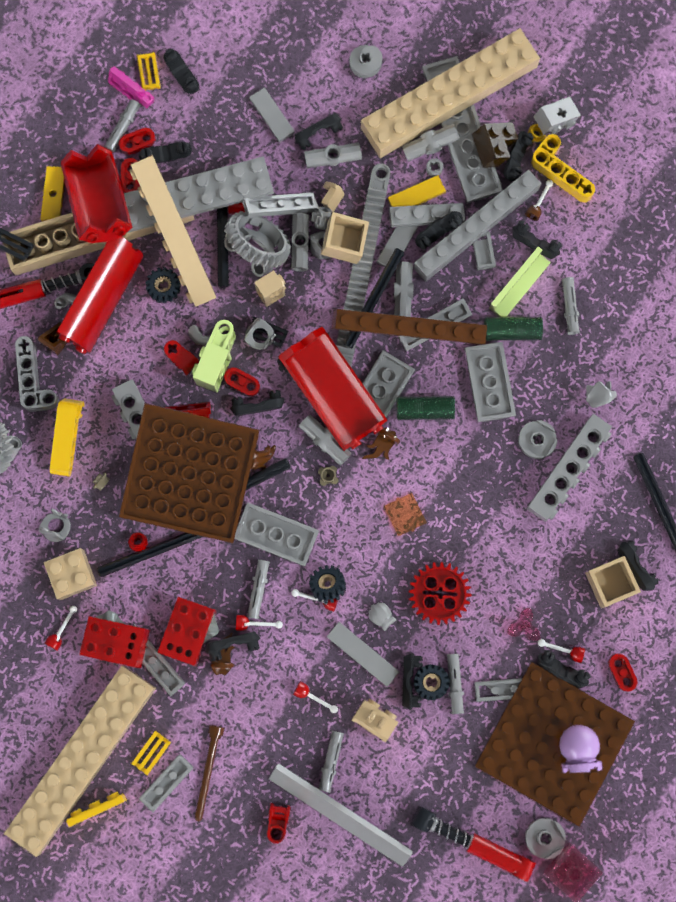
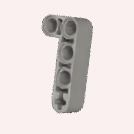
(31, 373)

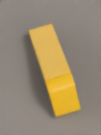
(565, 171)
(65, 436)

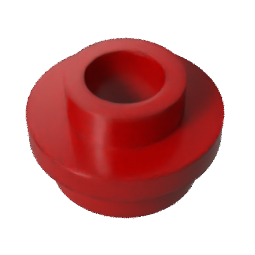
(135, 537)

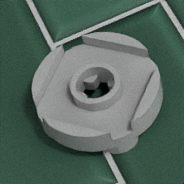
(539, 450)
(556, 839)

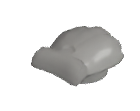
(381, 615)

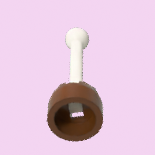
(535, 209)

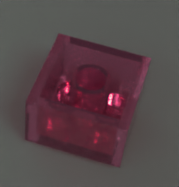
(572, 872)

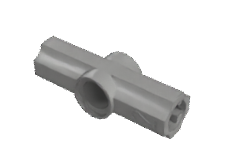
(431, 142)
(345, 153)
(300, 230)
(403, 289)
(324, 439)

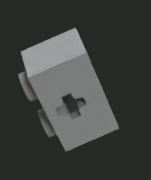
(556, 116)

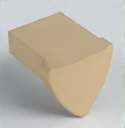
(333, 195)

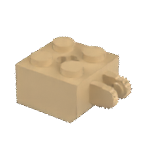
(375, 720)

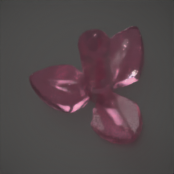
(526, 618)

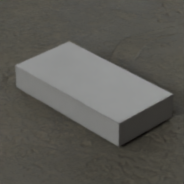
(484, 253)

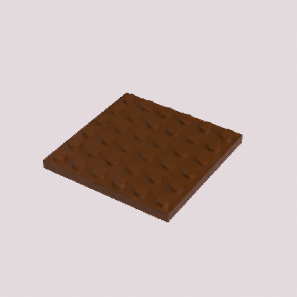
(189, 473)
(527, 743)

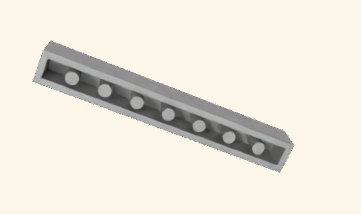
(476, 225)

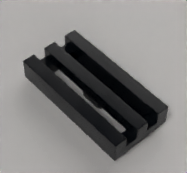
(27, 251)
(274, 327)

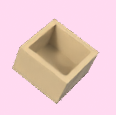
(345, 238)
(70, 574)
(612, 582)

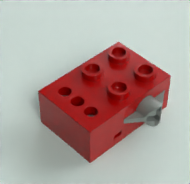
(188, 631)
(113, 641)

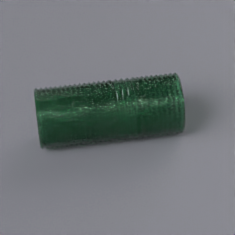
(506, 328)
(431, 408)

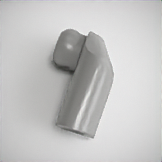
(64, 300)
(196, 336)

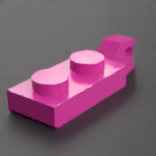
(129, 88)

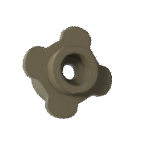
(328, 470)
(100, 481)

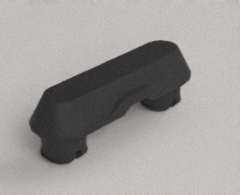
(181, 71)
(302, 137)
(167, 152)
(513, 165)
(438, 228)
(522, 234)
(240, 409)
(643, 578)
(250, 639)
(576, 678)
(408, 699)

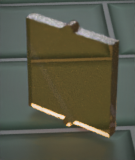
(405, 514)

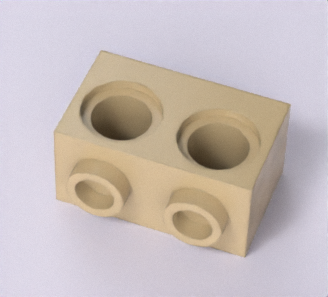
(270, 288)

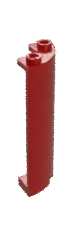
(96, 195)
(100, 294)
(333, 389)

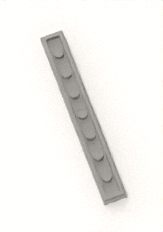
(341, 815)

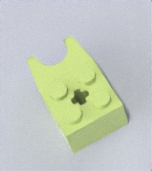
(215, 357)

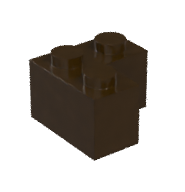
(493, 143)

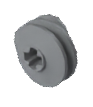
(365, 69)

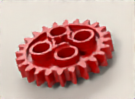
(440, 575)

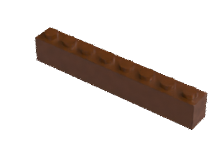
(409, 327)

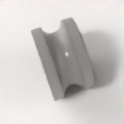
(436, 172)

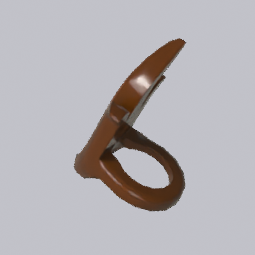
(384, 442)
(262, 457)
(224, 665)

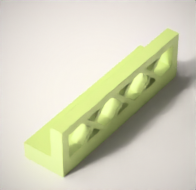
(519, 284)

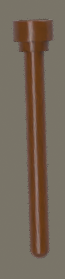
(215, 734)

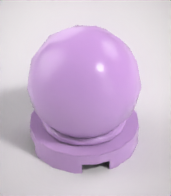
(580, 749)

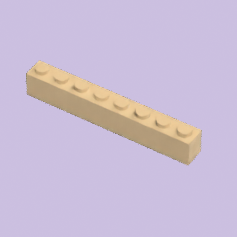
(173, 230)

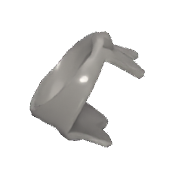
(315, 247)
(259, 323)
(599, 394)
(51, 535)

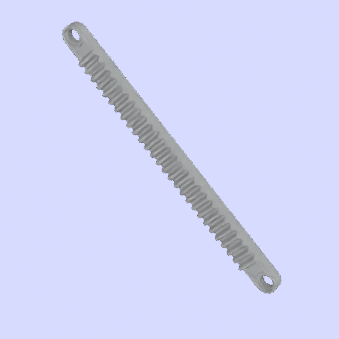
(361, 271)

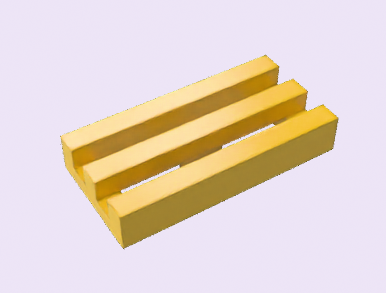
(151, 86)
(141, 766)

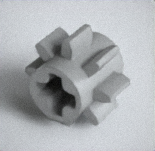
(321, 217)

